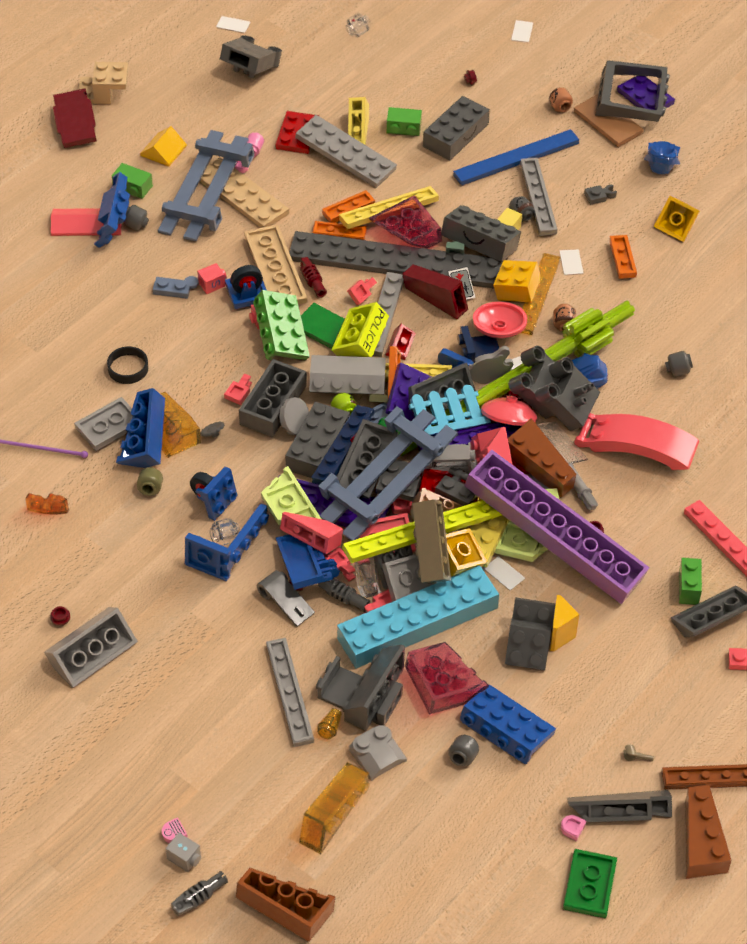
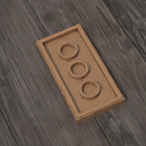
(615, 129)

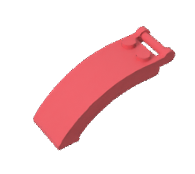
(639, 436)

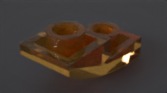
(51, 505)

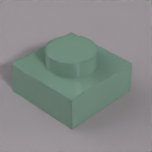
(455, 246)

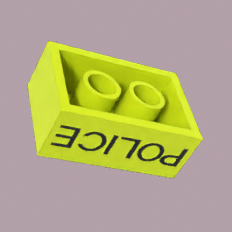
(361, 331)

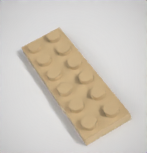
(247, 197)
(274, 261)

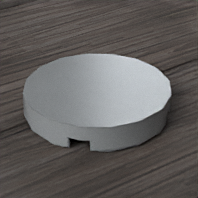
(293, 415)

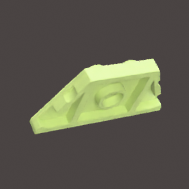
(287, 496)
(519, 544)

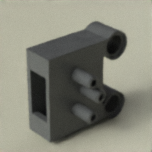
(249, 56)
(539, 376)
(570, 398)

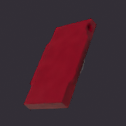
(74, 118)

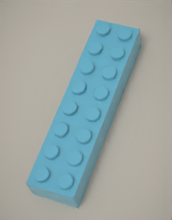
(418, 615)

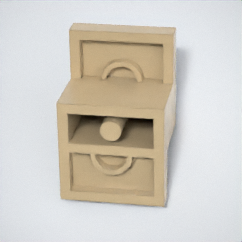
(105, 79)

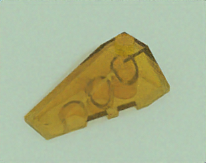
(179, 428)

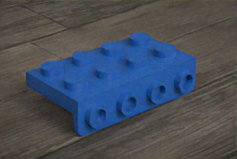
(506, 723)

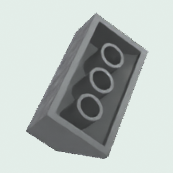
(374, 686)

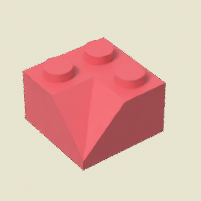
(491, 440)

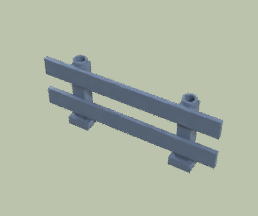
(207, 212)
(349, 498)

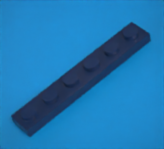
(338, 451)

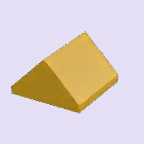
(164, 147)
(564, 624)

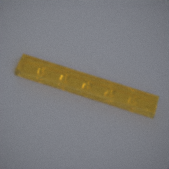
(547, 268)

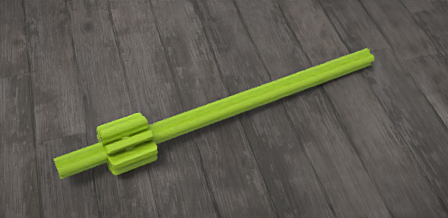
(581, 335)

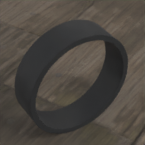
(127, 379)

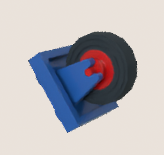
(244, 285)
(215, 491)

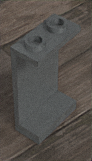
(338, 686)

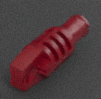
(312, 277)

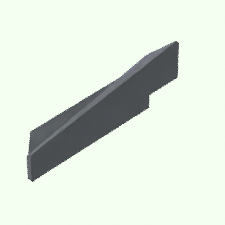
(623, 806)

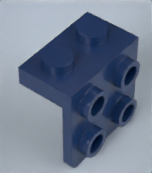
(475, 346)

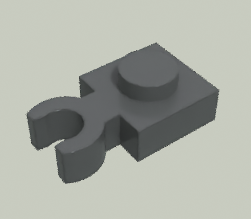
(598, 194)

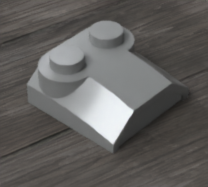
(377, 751)

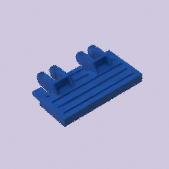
(305, 563)

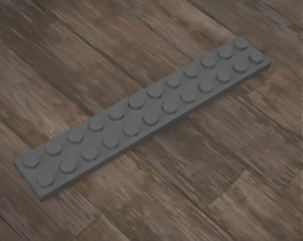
(388, 257)

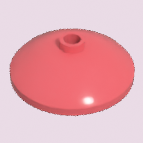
(500, 319)
(508, 411)

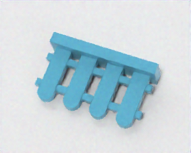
(457, 415)

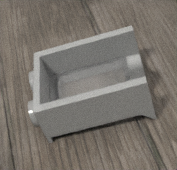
(455, 456)

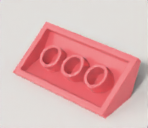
(77, 222)

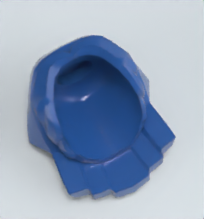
(662, 156)
(592, 368)

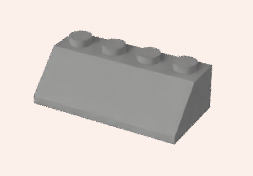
(347, 374)
(91, 646)

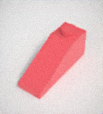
(312, 531)

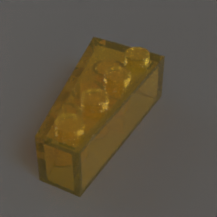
(332, 807)

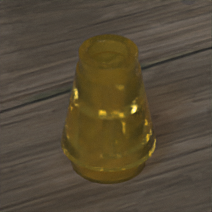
(329, 724)

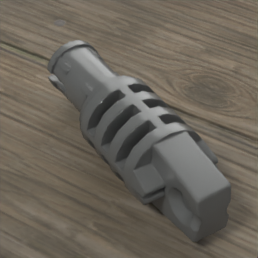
(344, 593)
(198, 894)

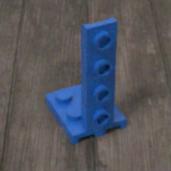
(217, 559)

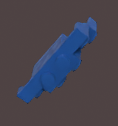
(113, 209)

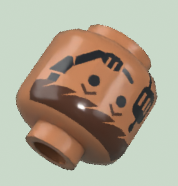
(560, 99)
(562, 315)

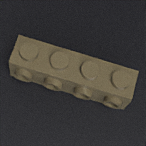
(431, 541)

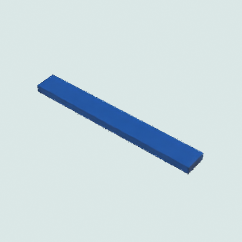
(512, 158)

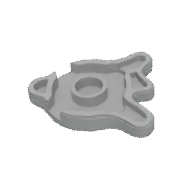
(491, 366)

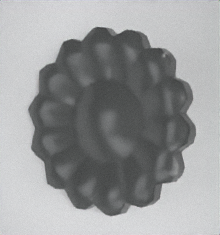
(212, 429)

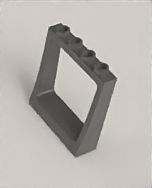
(608, 108)

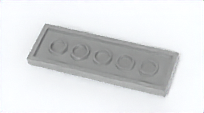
(346, 151)

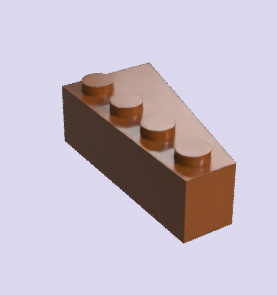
(540, 458)
(705, 841)
(285, 903)

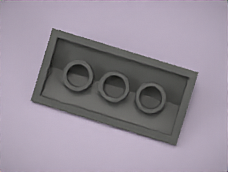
(452, 378)
(366, 446)
(711, 612)

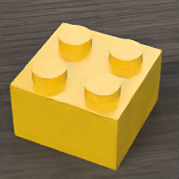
(517, 281)

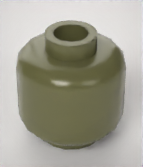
(150, 481)

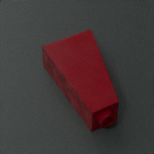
(437, 289)

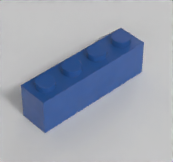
(145, 431)

